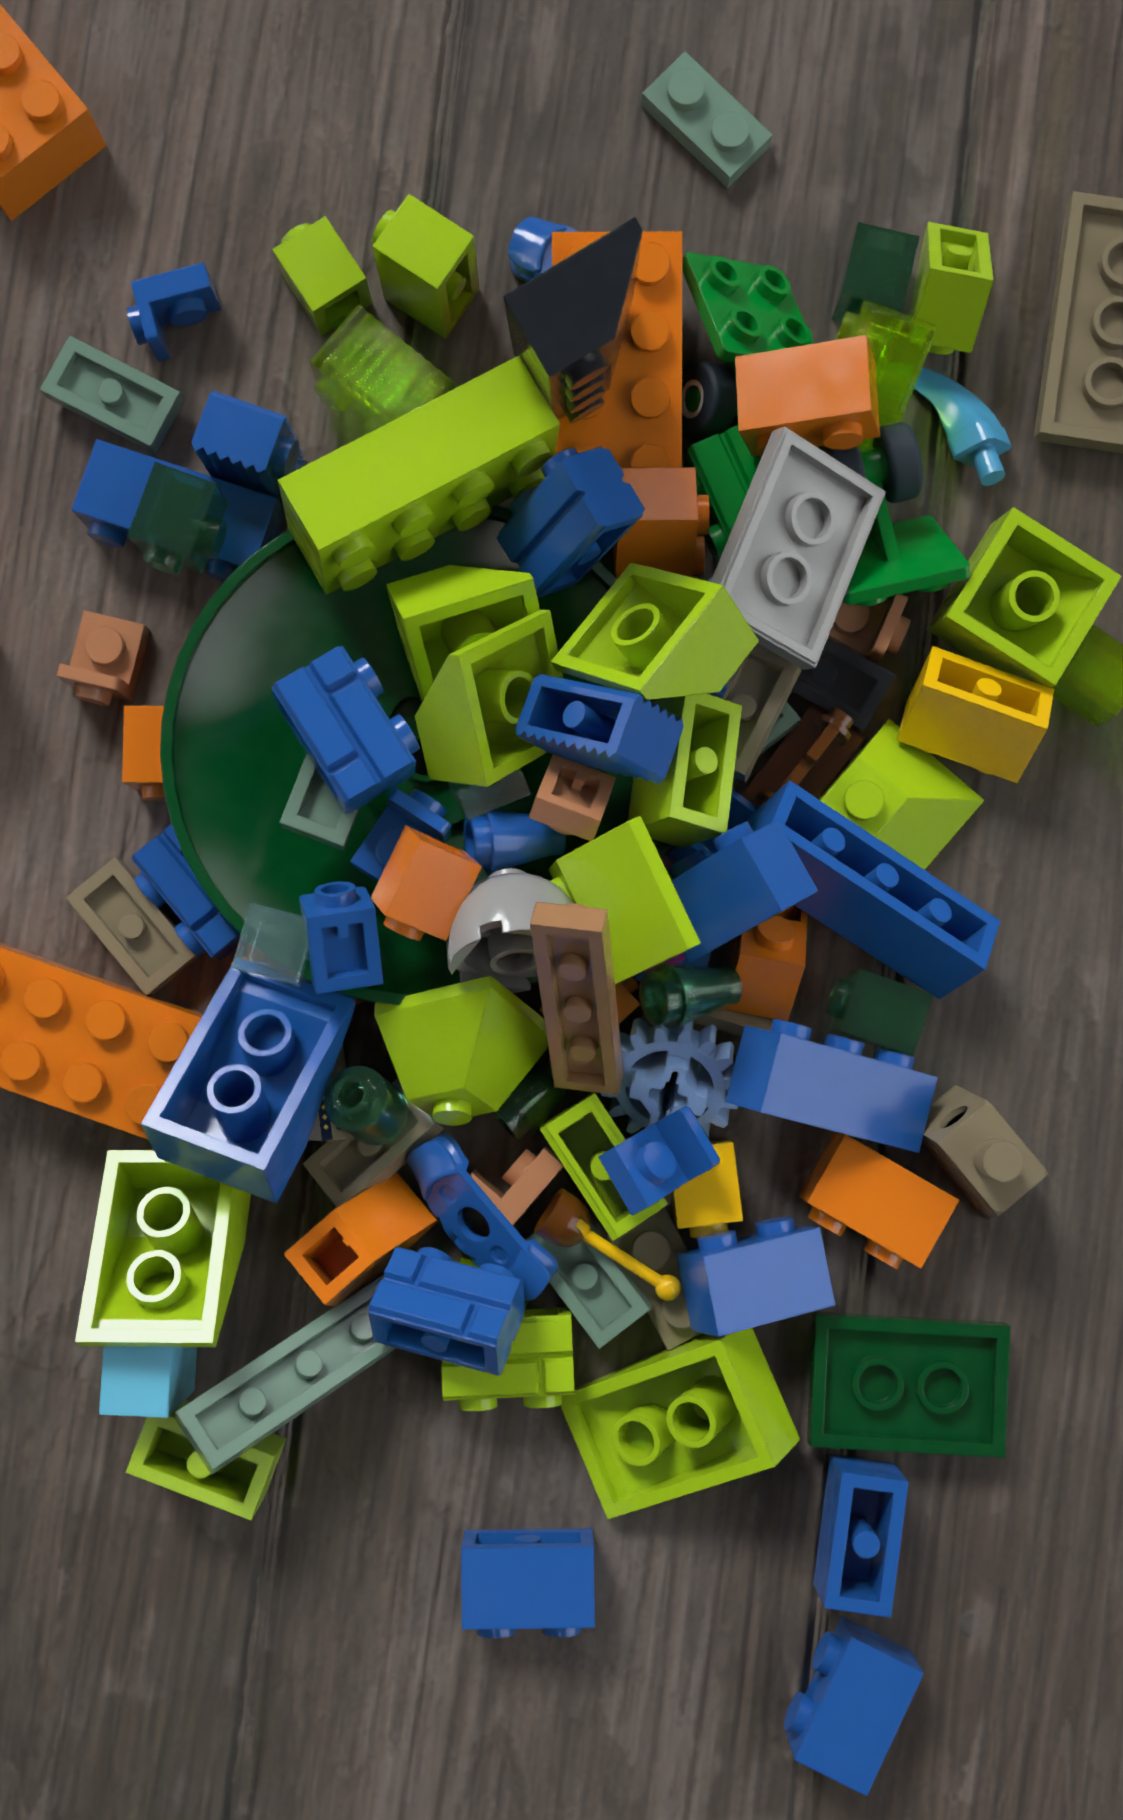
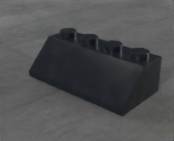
(574, 320)

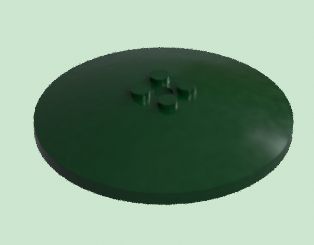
(236, 759)

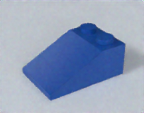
(250, 1083)

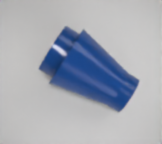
(509, 840)

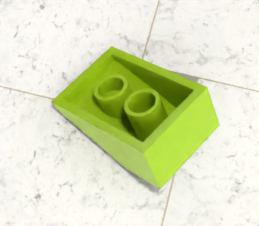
(160, 1255)
(680, 1422)

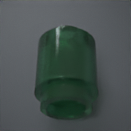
(366, 1105)

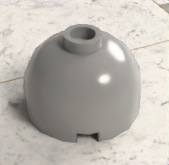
(494, 928)

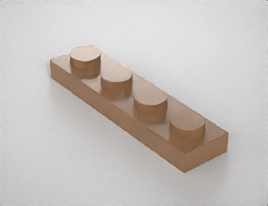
(578, 996)

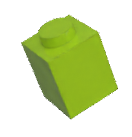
(322, 274)

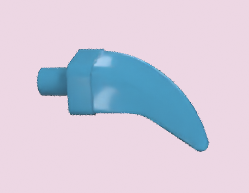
(970, 426)

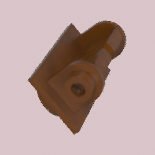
(808, 755)

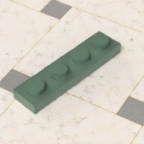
(282, 1382)

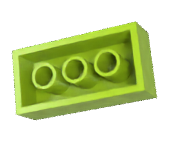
(420, 476)

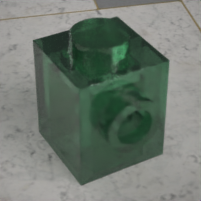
(179, 521)

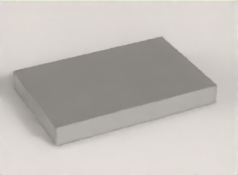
(797, 546)

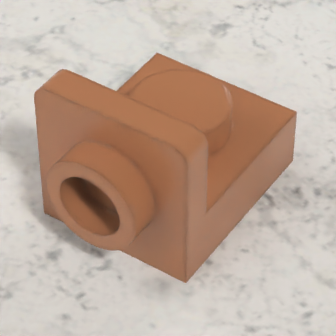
(873, 627)
(105, 659)
(572, 798)
(526, 1180)

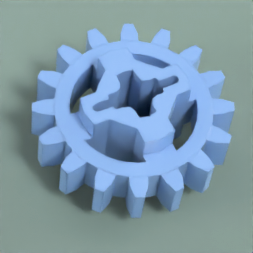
(648, 1063)

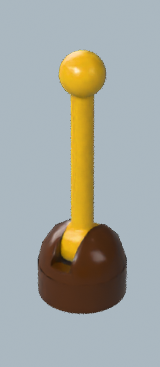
(567, 1223)

